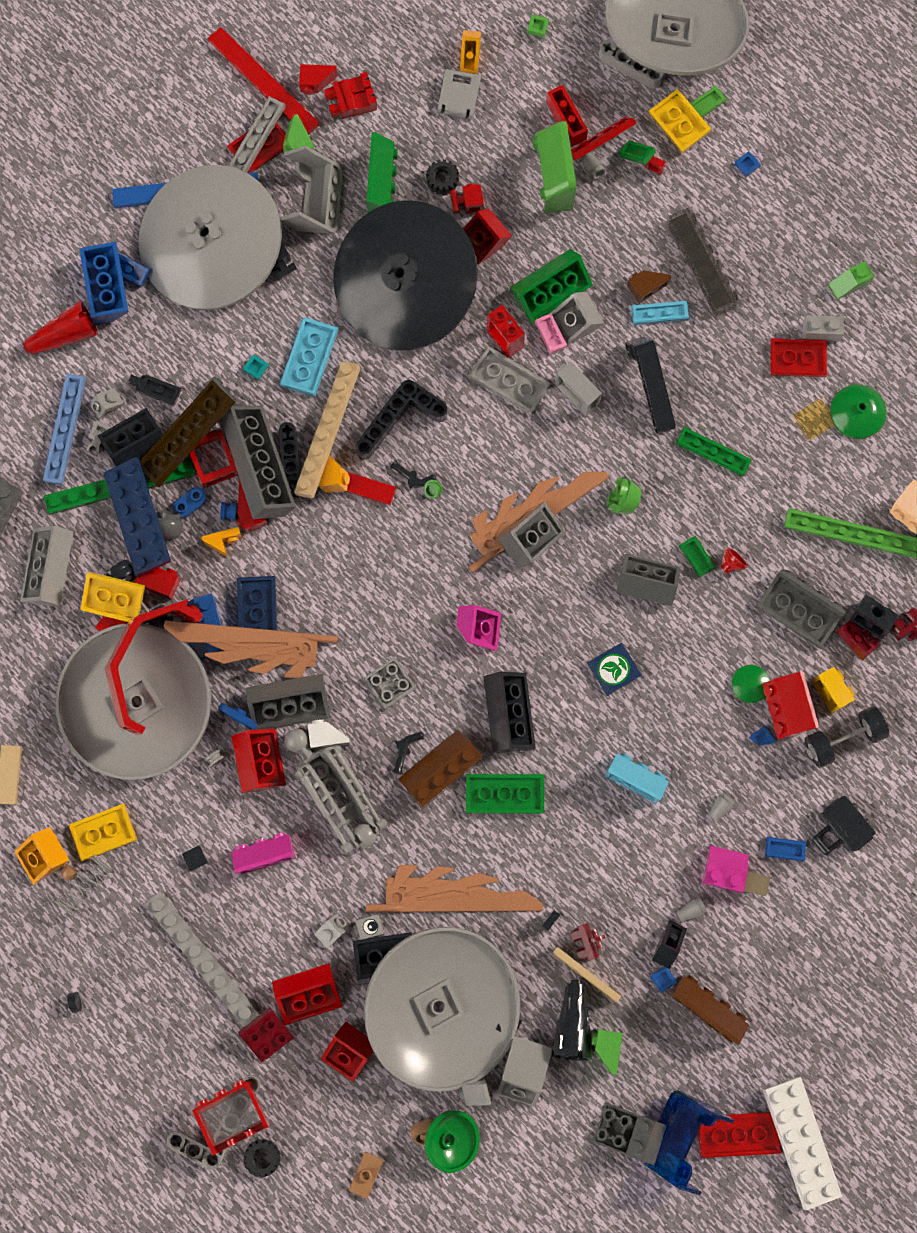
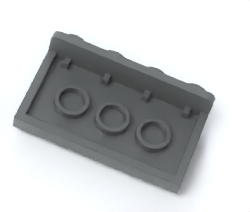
(801, 608)

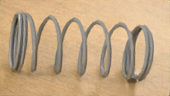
(66, 907)

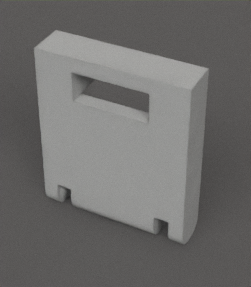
(459, 96)

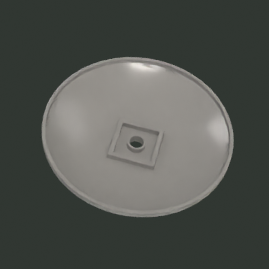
(706, 38)
(228, 260)
(172, 708)
(461, 1039)

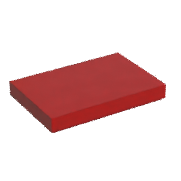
(272, 147)
(798, 357)

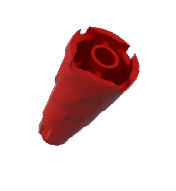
(67, 328)

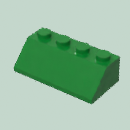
(381, 171)
(551, 285)

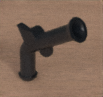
(411, 476)
(404, 750)

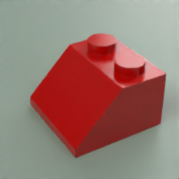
(486, 234)
(348, 1051)

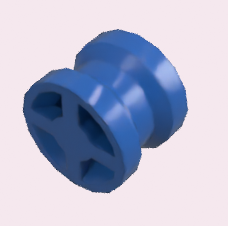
(229, 511)

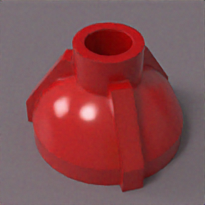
(732, 561)

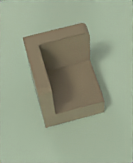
(756, 884)

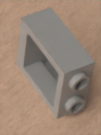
(577, 388)

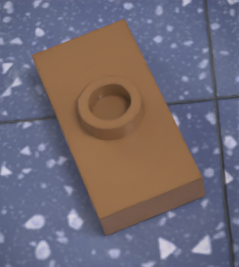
(366, 1175)

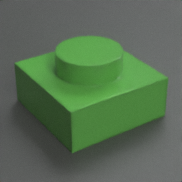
(538, 26)

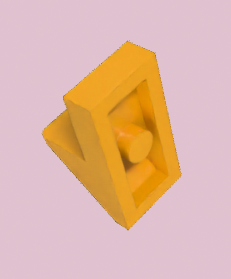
(217, 540)

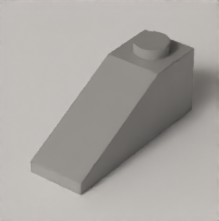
(475, 1093)

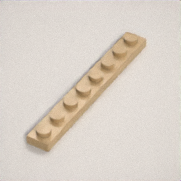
(327, 430)

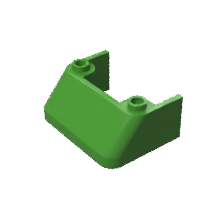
(556, 167)

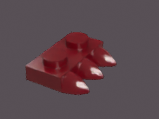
(858, 639)

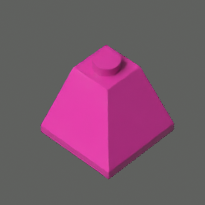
(479, 626)

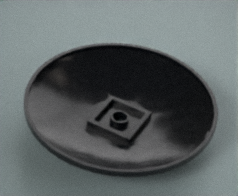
(436, 281)

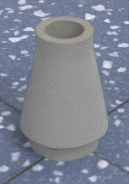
(594, 167)
(721, 806)
(692, 910)

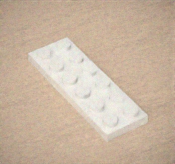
(802, 1143)

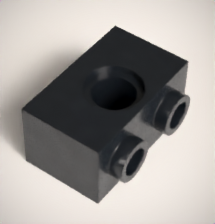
(873, 617)

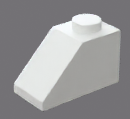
(325, 735)

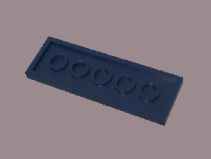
(137, 517)

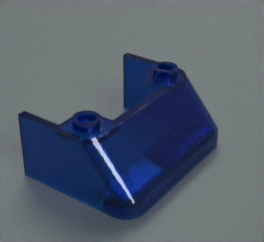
(683, 1119)

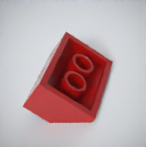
(790, 705)
(258, 760)
(306, 994)

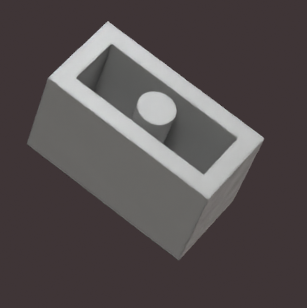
(823, 328)

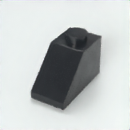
(669, 944)

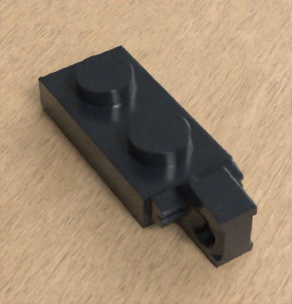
(156, 389)

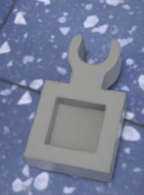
(97, 429)

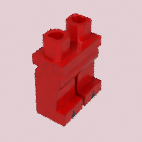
(352, 96)

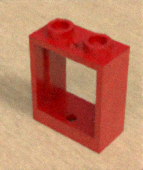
(507, 336)
(218, 475)

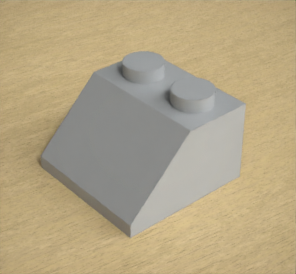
(577, 317)

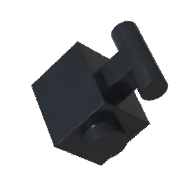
(282, 260)

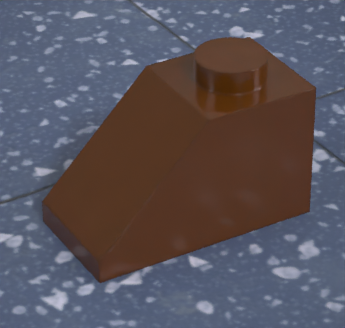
(646, 284)

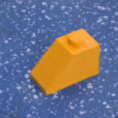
(470, 51)
(333, 477)

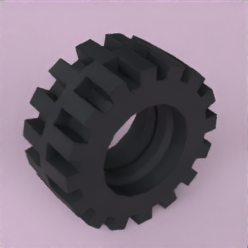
(442, 167)
(274, 1153)

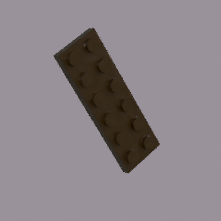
(186, 433)

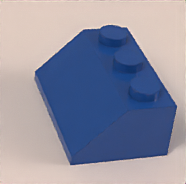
(210, 612)

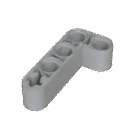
(607, 53)

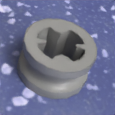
(214, 758)

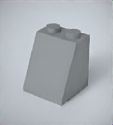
(524, 1071)

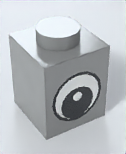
(368, 927)

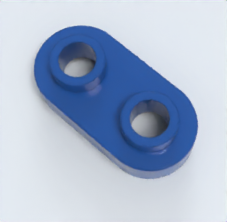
(189, 502)

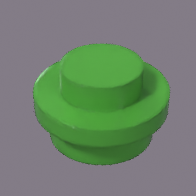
(433, 489)

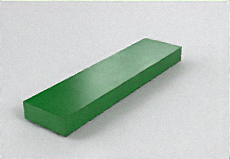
(713, 451)

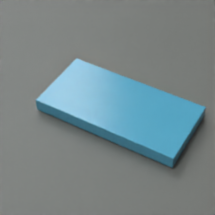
(309, 357)

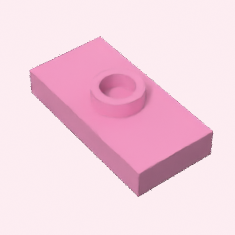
(550, 333)

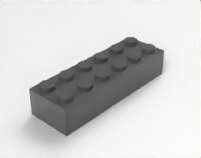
(257, 462)

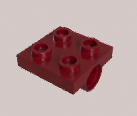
(266, 1034)

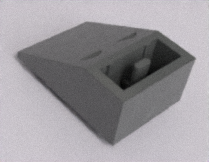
(629, 1133)

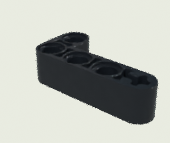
(293, 458)

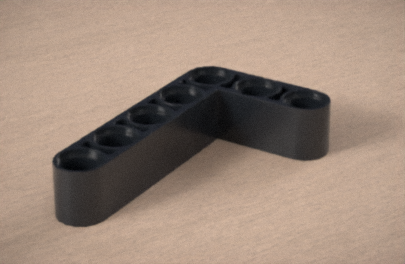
(645, 353)
(396, 413)

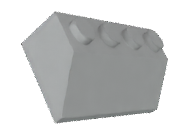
(47, 566)

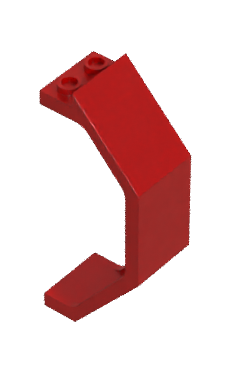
(188, 613)

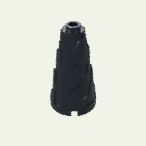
(573, 1026)

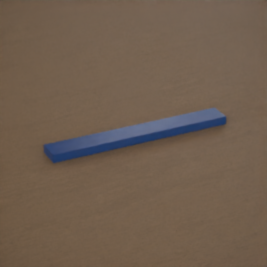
(142, 194)

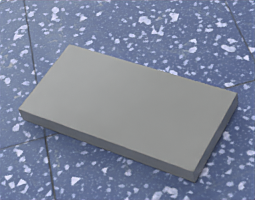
(509, 380)

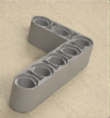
(188, 1140)

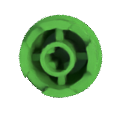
(624, 497)

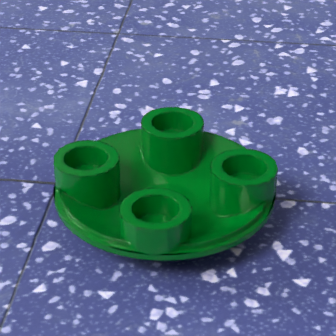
(748, 683)

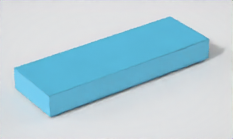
(659, 312)

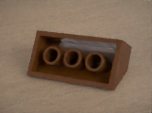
(440, 768)
(710, 1010)

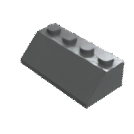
(288, 702)

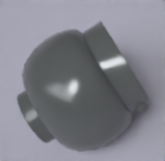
(170, 524)

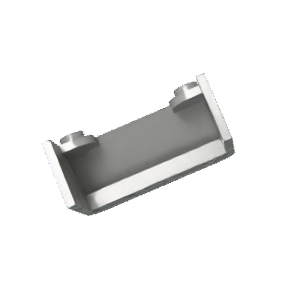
(322, 192)

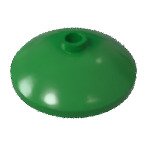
(851, 419)
(461, 1141)

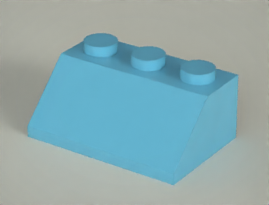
(637, 778)

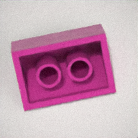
(263, 853)

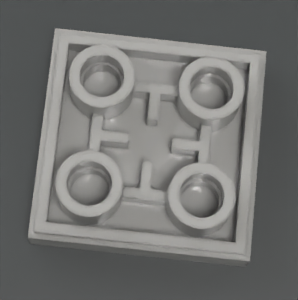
(389, 683)

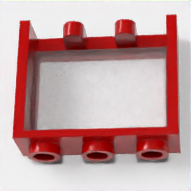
(230, 1117)

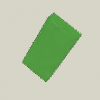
(708, 101)

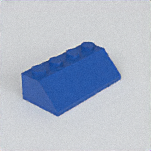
(104, 282)

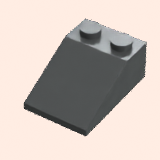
(531, 535)

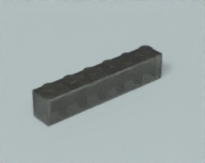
(702, 262)

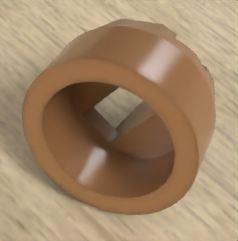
(68, 872)

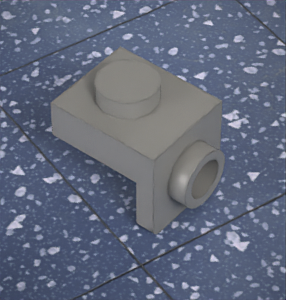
(106, 402)
(331, 930)

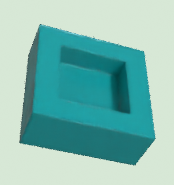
(256, 367)

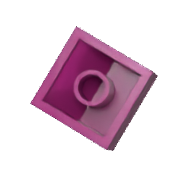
(726, 869)

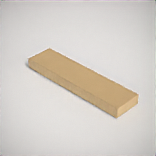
(588, 976)

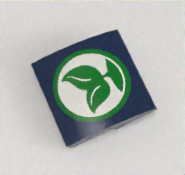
(614, 669)

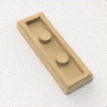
(9, 773)

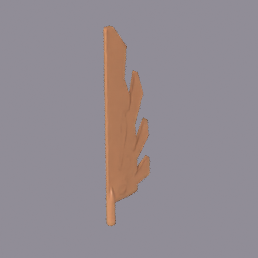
(557, 500)
(258, 644)
(441, 895)

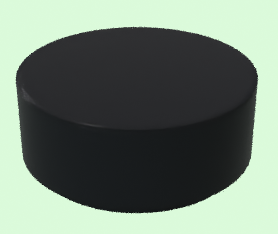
(74, 1002)

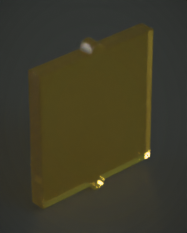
(814, 419)

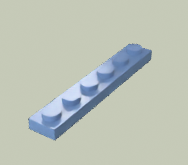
(64, 429)

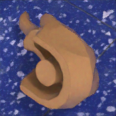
(419, 1130)

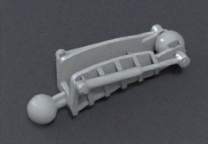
(324, 759)

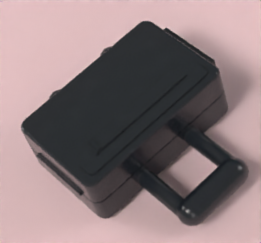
(846, 825)

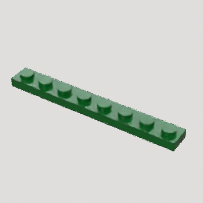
(99, 490)

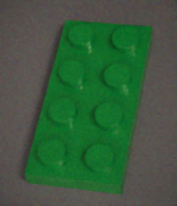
(504, 793)

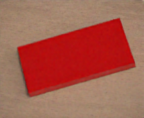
(746, 1136)

